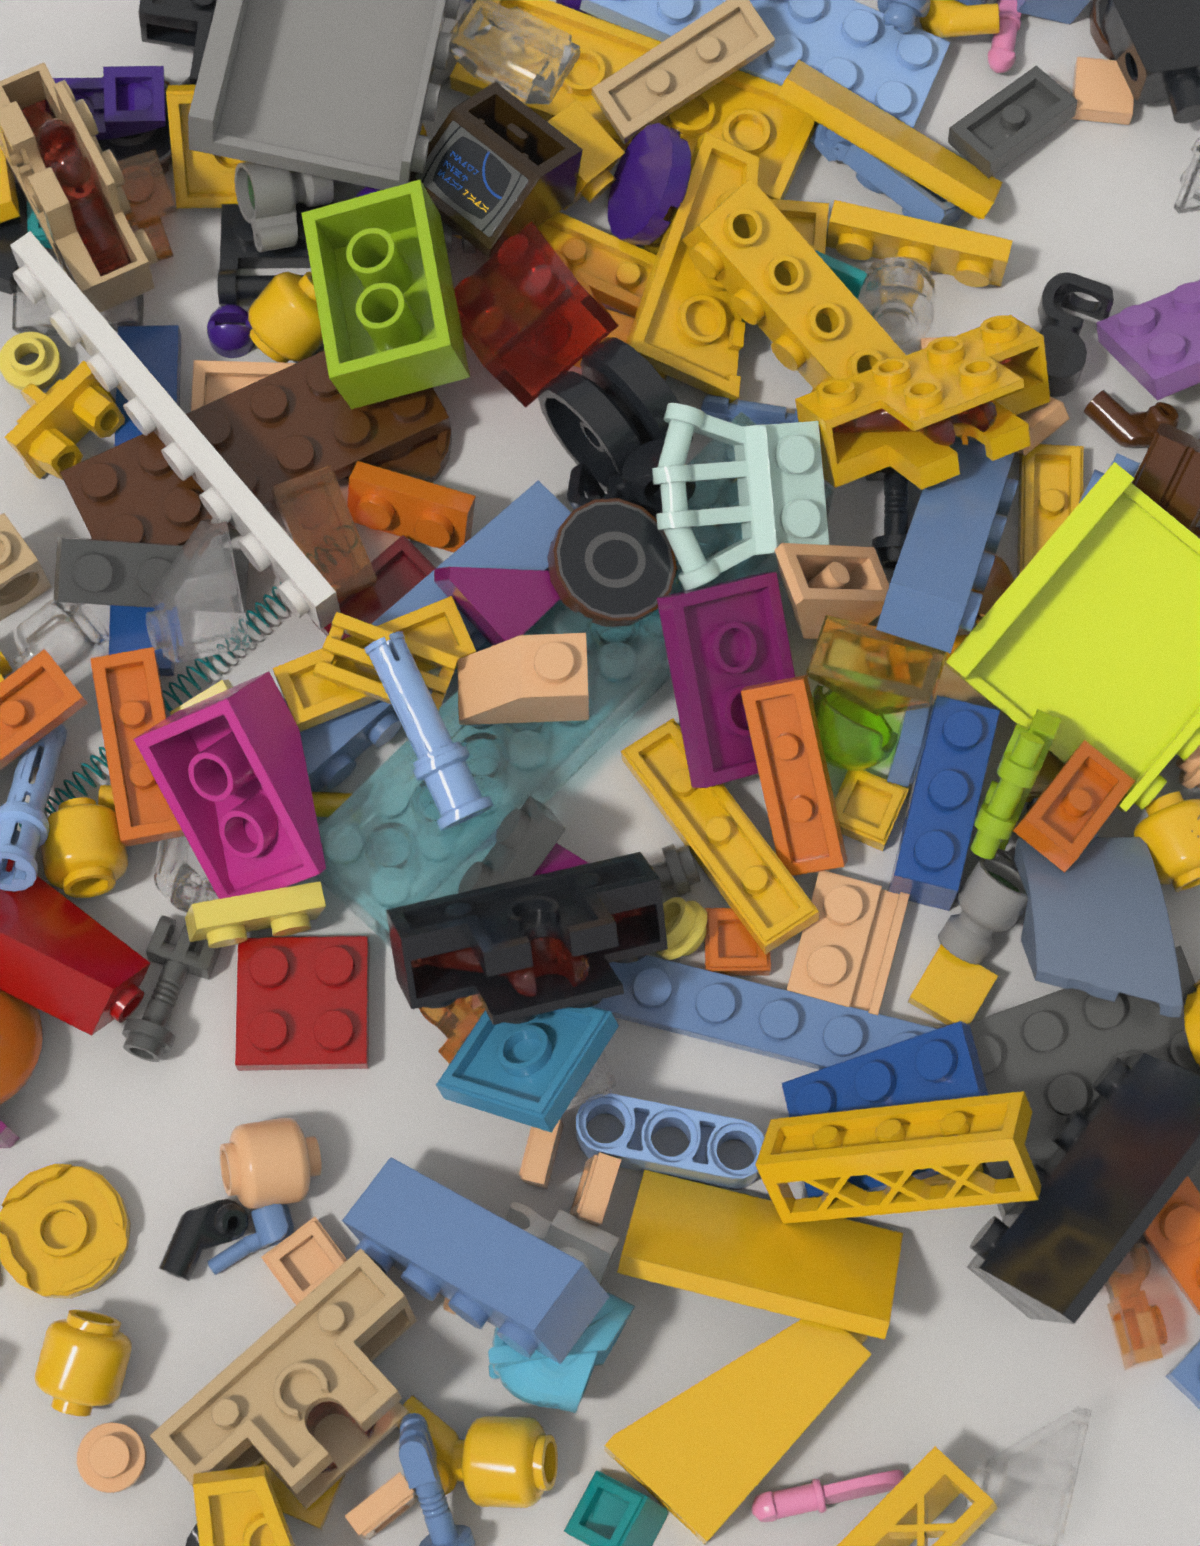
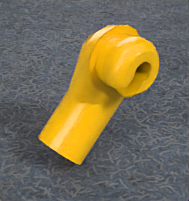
(957, 19)

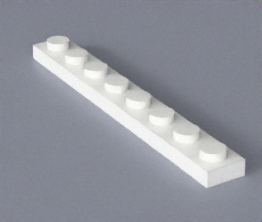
(186, 447)

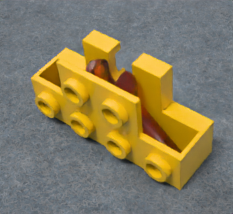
(916, 405)

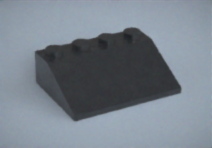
(1096, 1190)

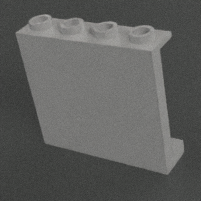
(322, 86)

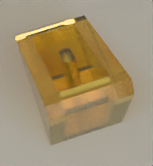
(875, 667)

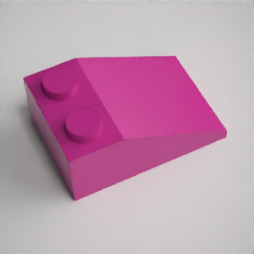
(239, 788)

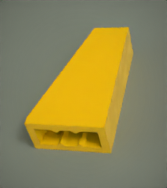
(733, 1427)

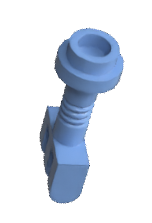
(420, 1469)

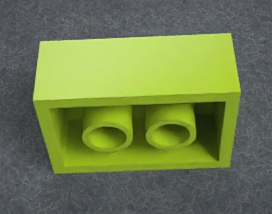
(385, 295)

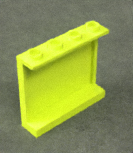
(1101, 636)

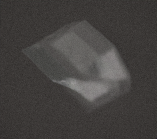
(513, 50)

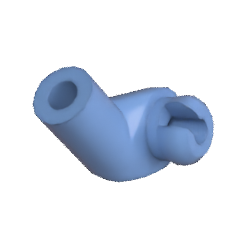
(903, 12)

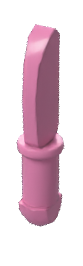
(1002, 55)
(814, 1497)

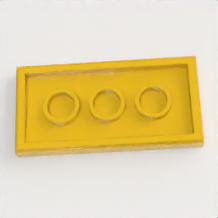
(744, 1254)

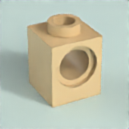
(20, 571)

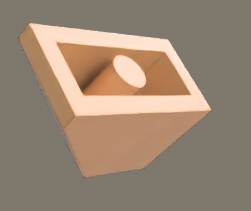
(831, 582)
(525, 681)

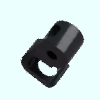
(1061, 331)
(633, 486)

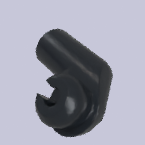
(202, 1229)

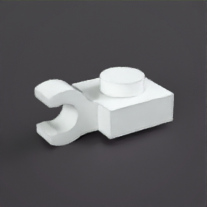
(569, 1235)

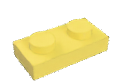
(281, 909)

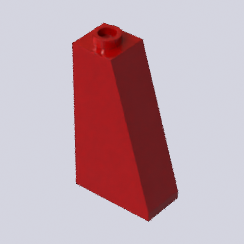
(66, 959)

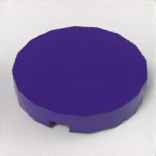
(647, 183)

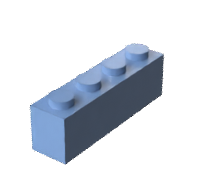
(946, 551)
(476, 1261)

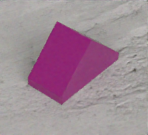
(498, 600)

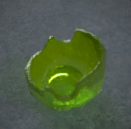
(850, 734)

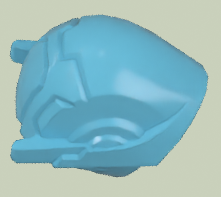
(562, 1385)

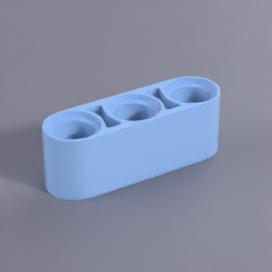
(644, 1118)

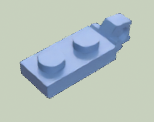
(883, 179)

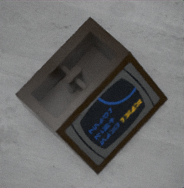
(498, 169)

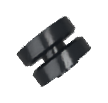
(607, 408)

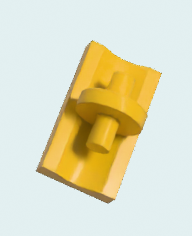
(60, 419)

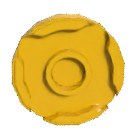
(63, 1231)

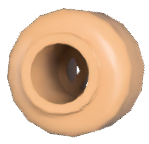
(269, 1163)

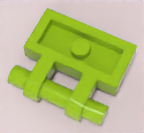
(1017, 777)

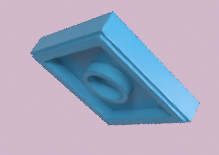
(528, 1067)

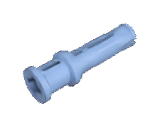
(439, 759)
(23, 844)

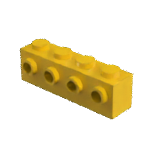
(787, 289)

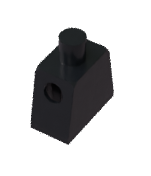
(1158, 51)

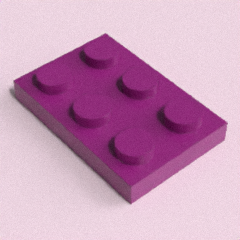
(715, 647)

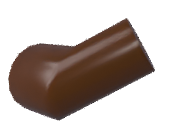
(1129, 428)

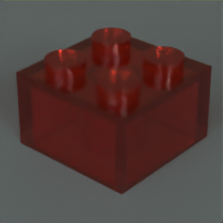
(529, 314)

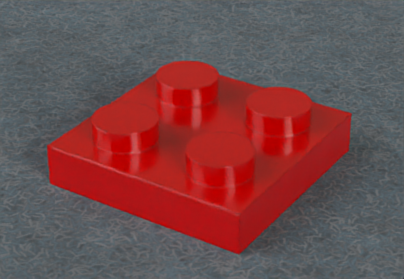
(303, 1003)

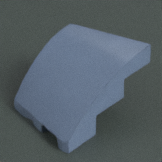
(1100, 923)

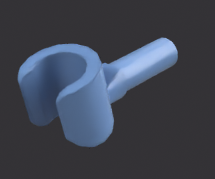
(272, 1226)

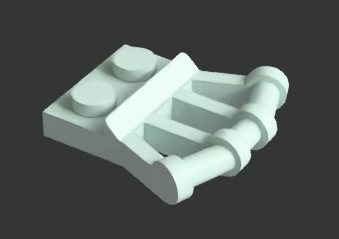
(776, 482)

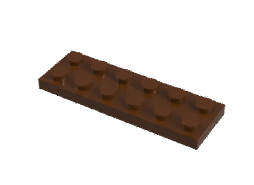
(264, 434)

